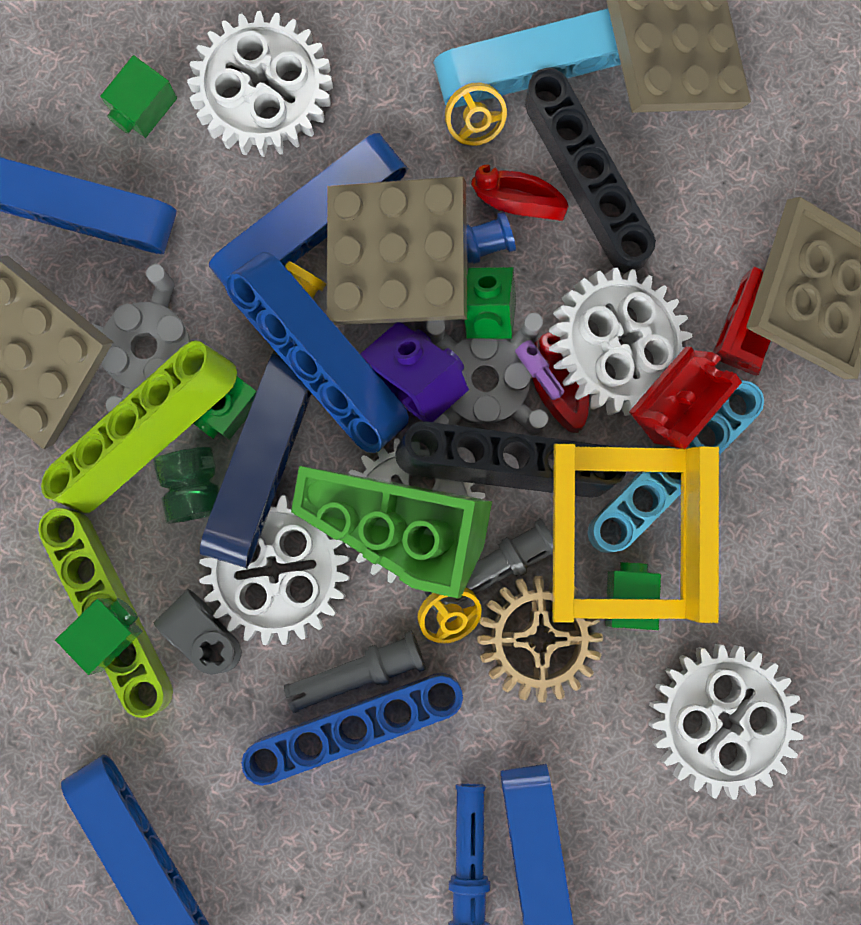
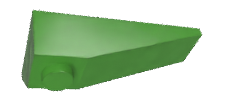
(410, 530)

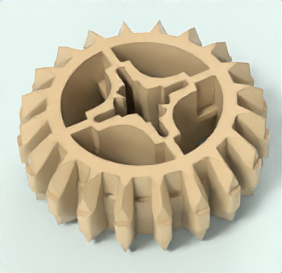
(541, 679)

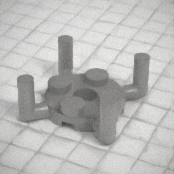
(140, 320)
(513, 377)

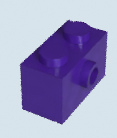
(417, 371)

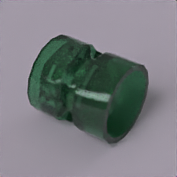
(189, 485)

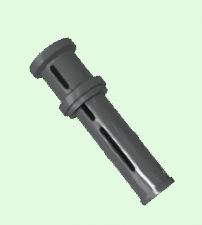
(510, 558)
(376, 665)

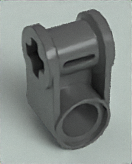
(192, 629)

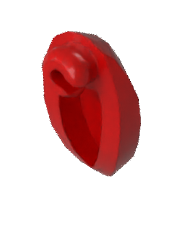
(519, 193)
(566, 409)

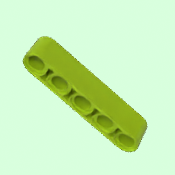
(139, 427)
(104, 584)

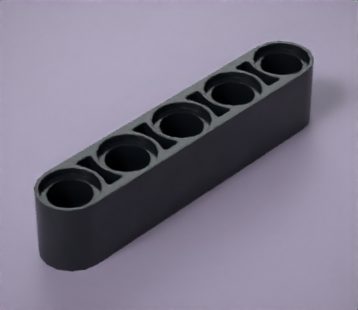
(588, 151)
(489, 464)

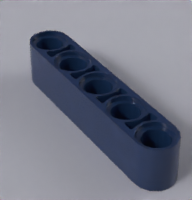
(256, 466)

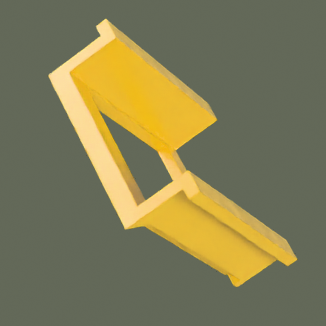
(698, 532)

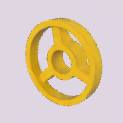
(489, 116)
(450, 631)

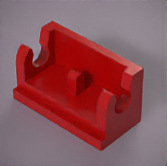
(736, 343)
(684, 398)

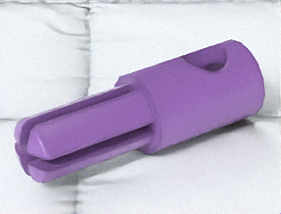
(539, 368)

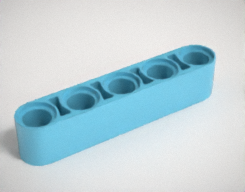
(510, 60)
(663, 488)

